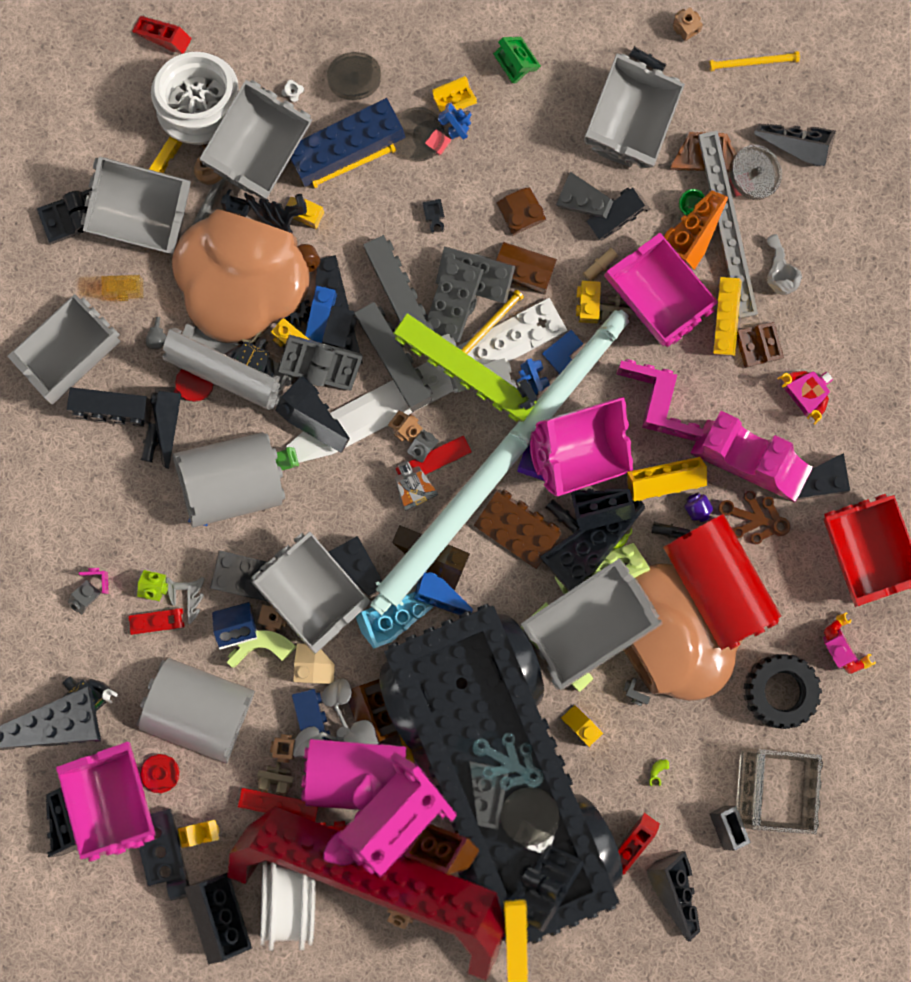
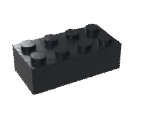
(109, 406)
(218, 918)

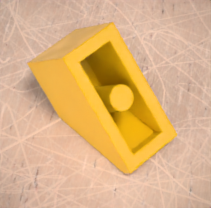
(312, 217)
(581, 725)

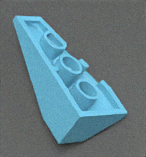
(385, 628)

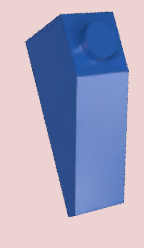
(322, 302)
(438, 593)

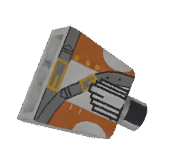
(413, 486)

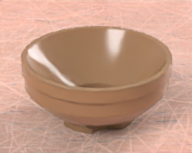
(205, 175)

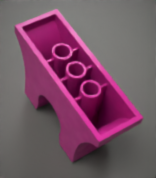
(760, 461)

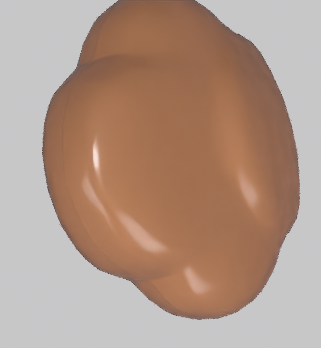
(238, 275)
(681, 653)

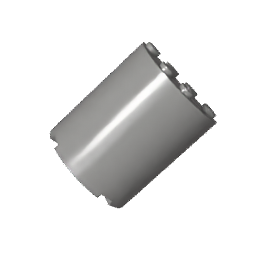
(633, 113)
(255, 139)
(135, 205)
(64, 348)
(229, 478)
(310, 591)
(195, 709)

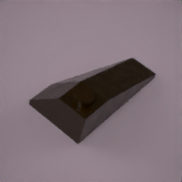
(447, 565)

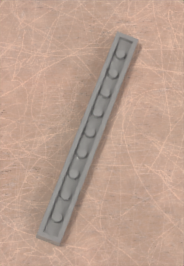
(728, 222)

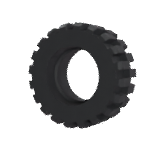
(807, 683)

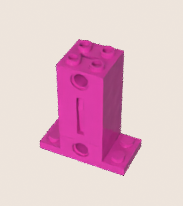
(394, 817)

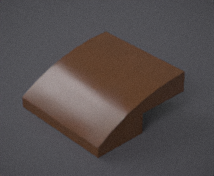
(759, 344)

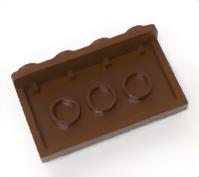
(517, 528)

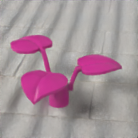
(362, 796)

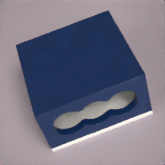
(234, 625)

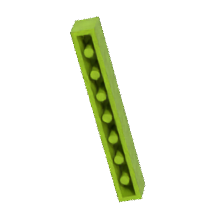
(462, 366)

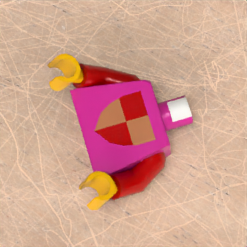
(808, 391)
(841, 649)

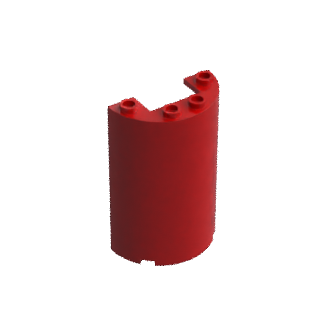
(723, 583)

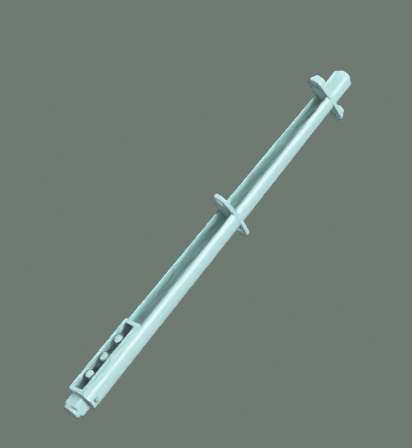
(478, 487)

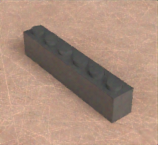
(394, 281)
(393, 356)

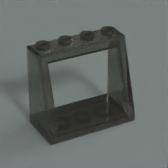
(751, 790)

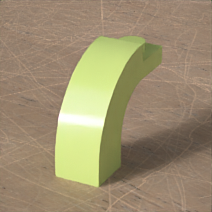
(265, 639)

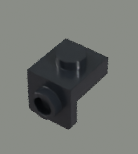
(234, 204)

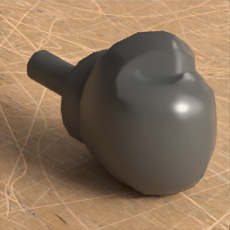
(155, 337)

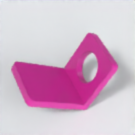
(96, 572)

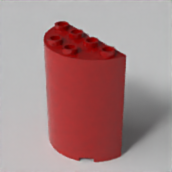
(871, 548)

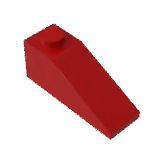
(163, 34)
(637, 840)

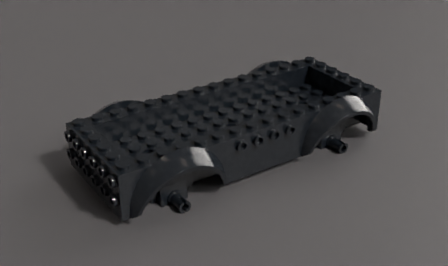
(488, 711)

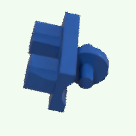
(458, 119)
(530, 372)

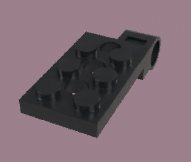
(173, 859)

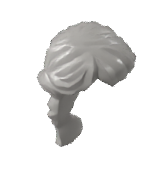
(782, 276)

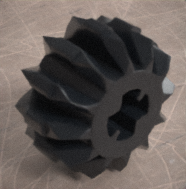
(304, 312)

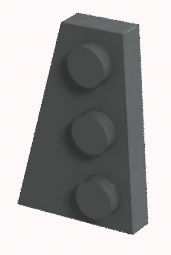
(583, 198)
(487, 795)

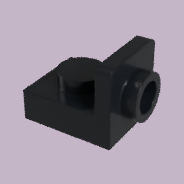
(526, 391)

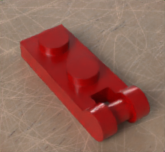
(155, 621)

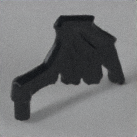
(273, 212)

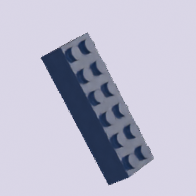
(347, 141)

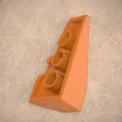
(695, 231)

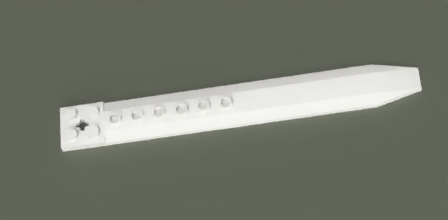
(379, 406)

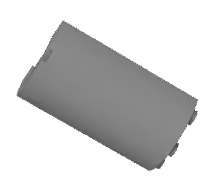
(206, 359)
(591, 623)

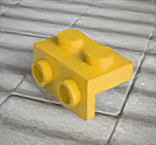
(456, 92)
(282, 331)

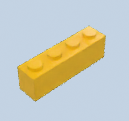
(727, 316)
(667, 478)

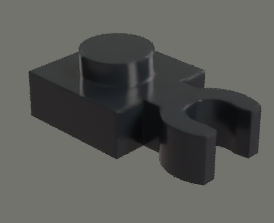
(434, 212)

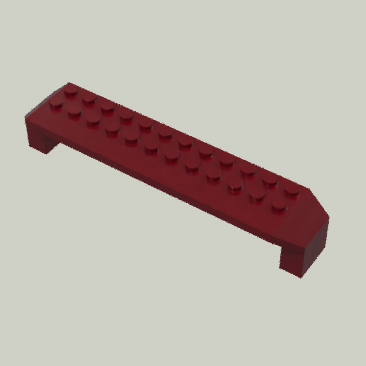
(405, 887)

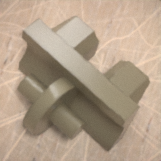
(607, 309)
(266, 778)

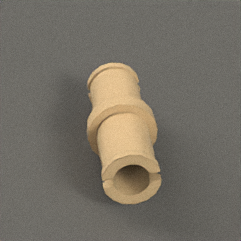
(600, 264)

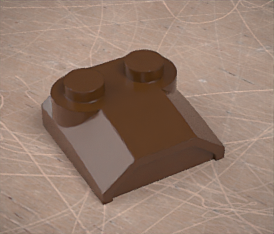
(521, 210)

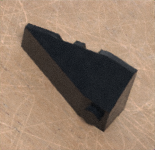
(165, 407)
(672, 887)

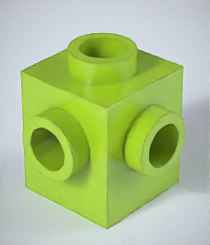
(152, 585)

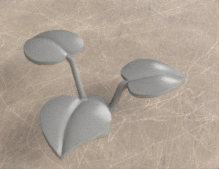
(361, 731)

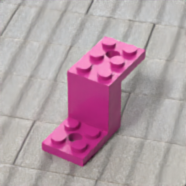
(659, 400)

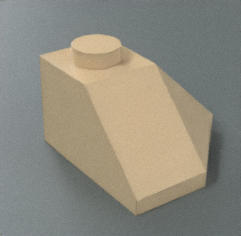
(312, 667)

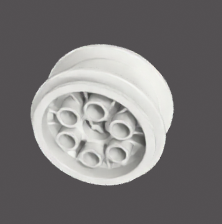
(193, 73)
(286, 906)

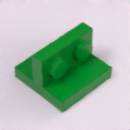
(515, 58)

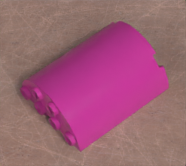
(661, 290)
(582, 447)
(339, 767)
(106, 802)

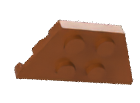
(691, 157)

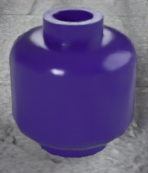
(698, 507)

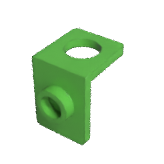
(287, 458)

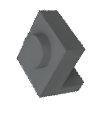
(422, 445)
(83, 597)
(637, 698)

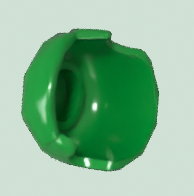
(689, 198)

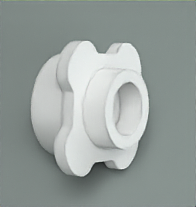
(291, 85)

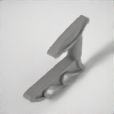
(192, 589)

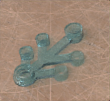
(510, 764)

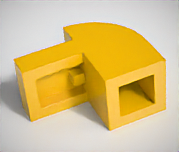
(198, 833)

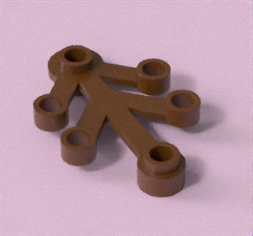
(757, 518)

